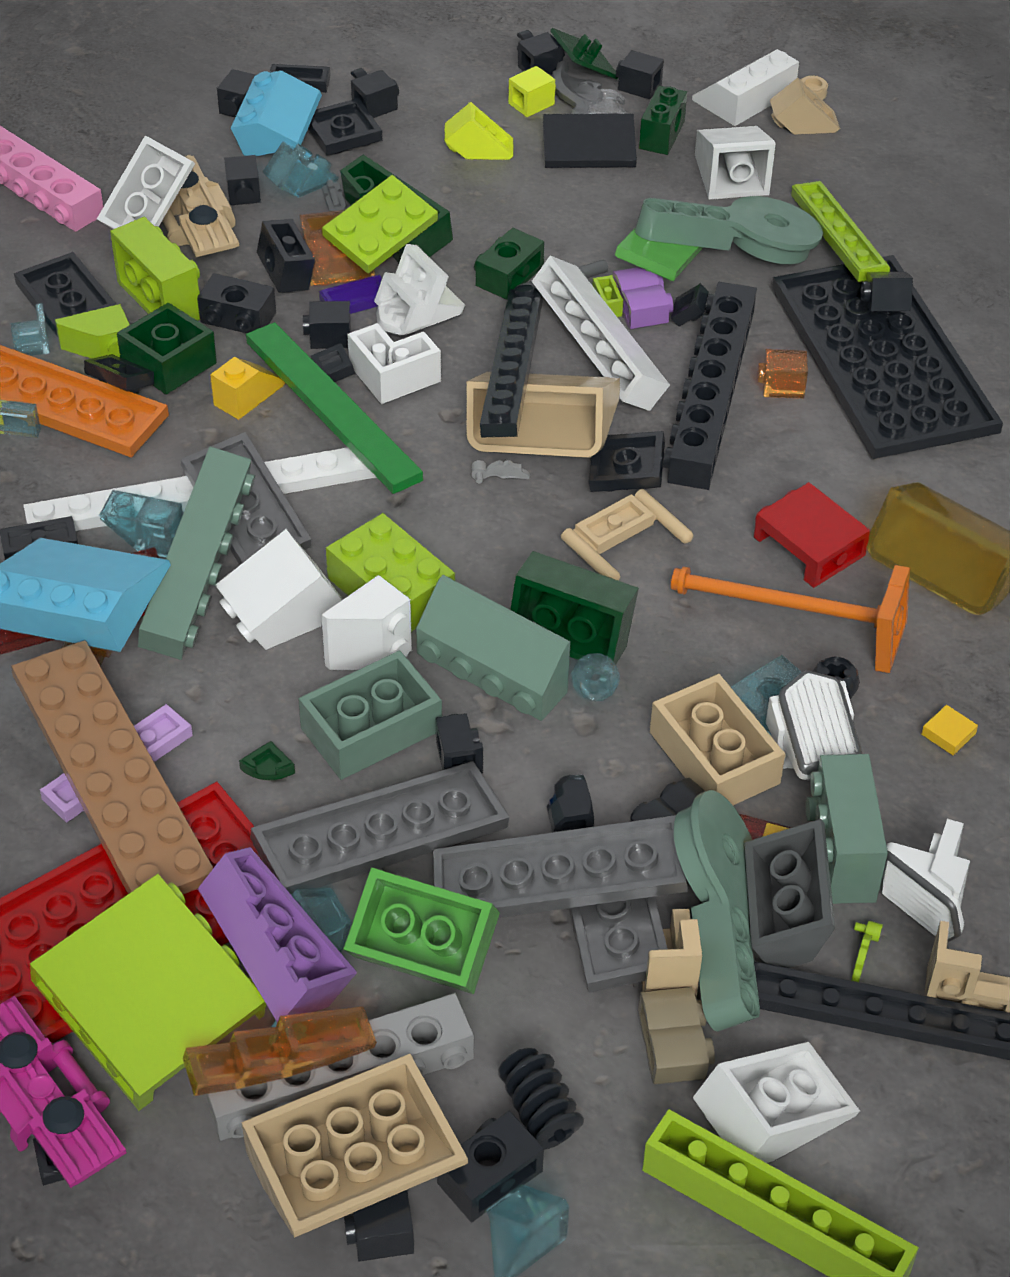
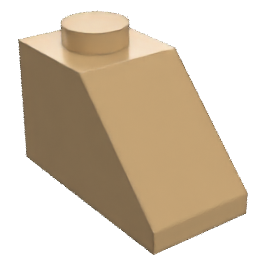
(802, 110)

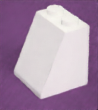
(735, 161)
(277, 593)

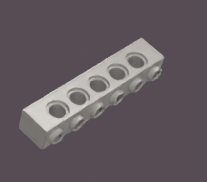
(396, 1035)

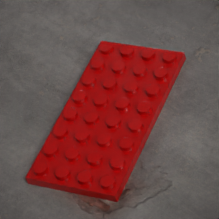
(81, 889)

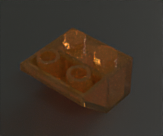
(330, 263)

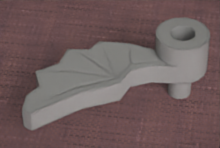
(499, 468)

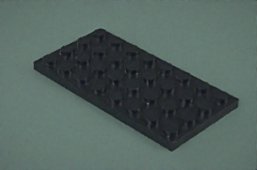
(886, 367)

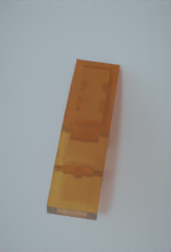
(278, 1052)

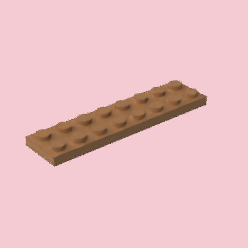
(110, 769)

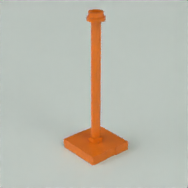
(888, 618)

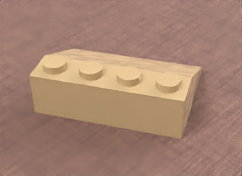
(351, 1145)

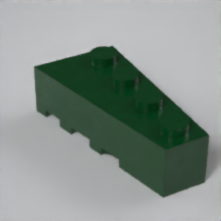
(365, 174)

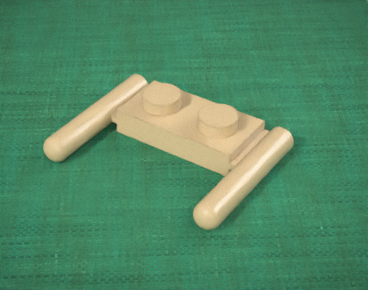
(618, 524)

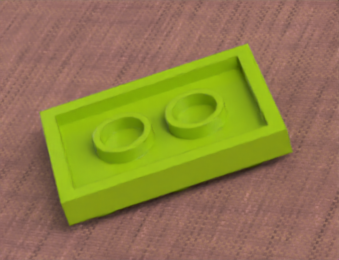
(380, 223)

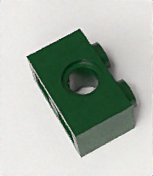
(663, 120)
(509, 262)

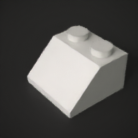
(366, 626)

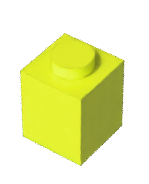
(531, 91)

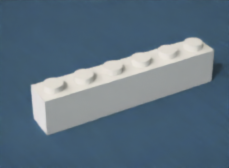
(600, 332)

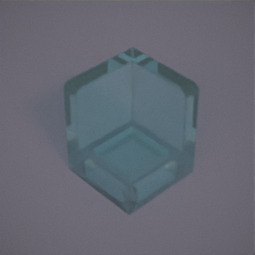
(31, 336)

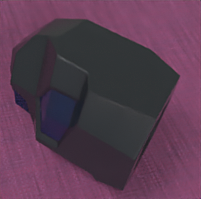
(570, 804)

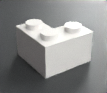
(393, 367)

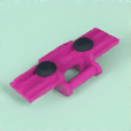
(32, 1103)

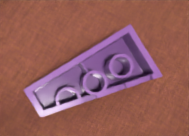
(274, 936)

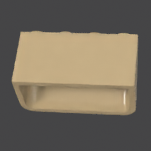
(558, 415)

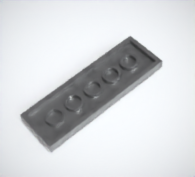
(379, 828)
(566, 867)

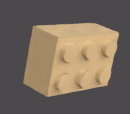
(717, 740)

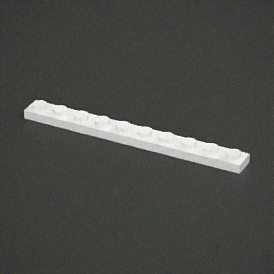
(291, 475)

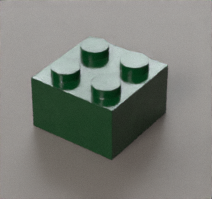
(169, 345)

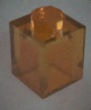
(783, 373)

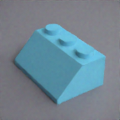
(274, 112)

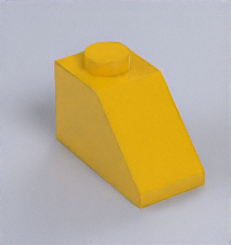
(242, 386)

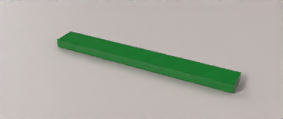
(335, 408)

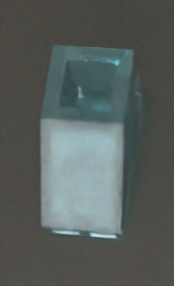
(297, 171)
(142, 520)

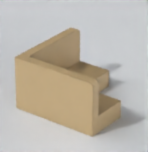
(681, 962)
(958, 978)

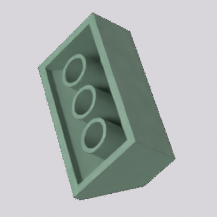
(494, 648)

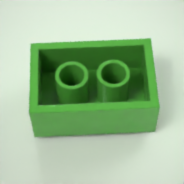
(422, 930)

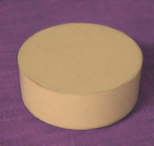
(817, 85)

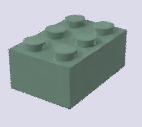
(370, 714)
(854, 830)

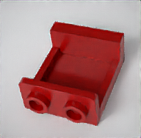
(814, 532)

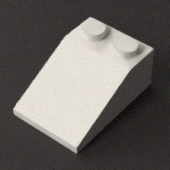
(774, 1101)

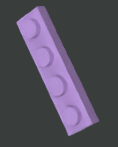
(159, 734)

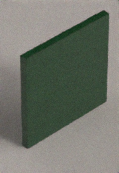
(584, 52)

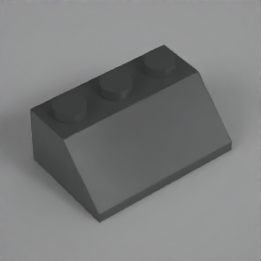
(789, 894)

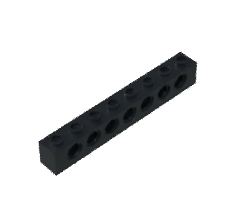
(712, 386)

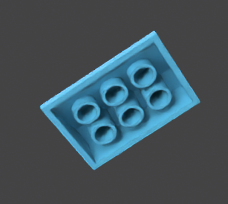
(77, 592)

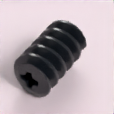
(540, 1096)

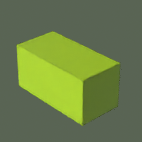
(610, 293)

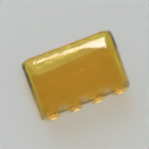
(943, 546)

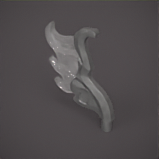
(586, 94)

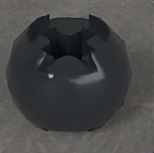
(841, 670)

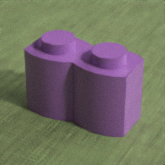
(643, 297)

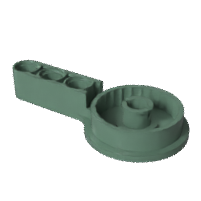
(754, 223)
(713, 859)

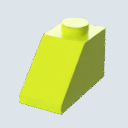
(477, 136)

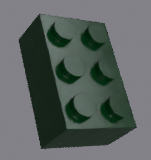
(576, 605)

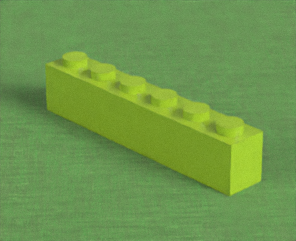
(772, 1203)

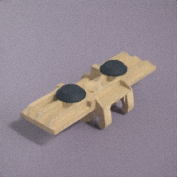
(204, 217)

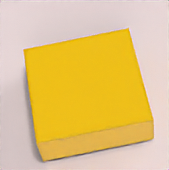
(949, 730)

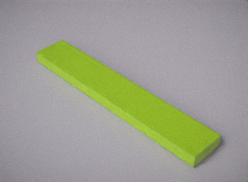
(839, 230)

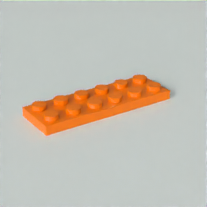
(80, 403)

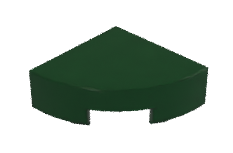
(267, 763)

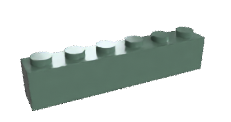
(195, 554)

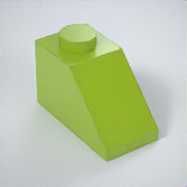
(92, 332)

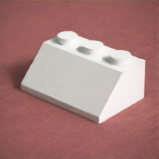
(749, 88)
(146, 185)

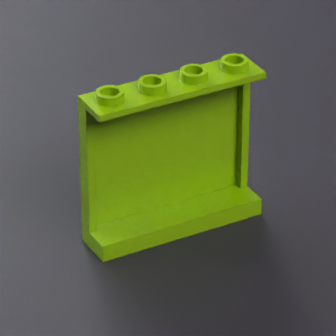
(146, 987)

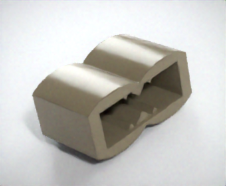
(674, 1035)

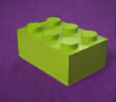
(154, 268)
(390, 552)

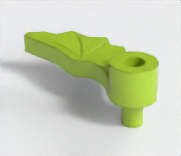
(872, 932)

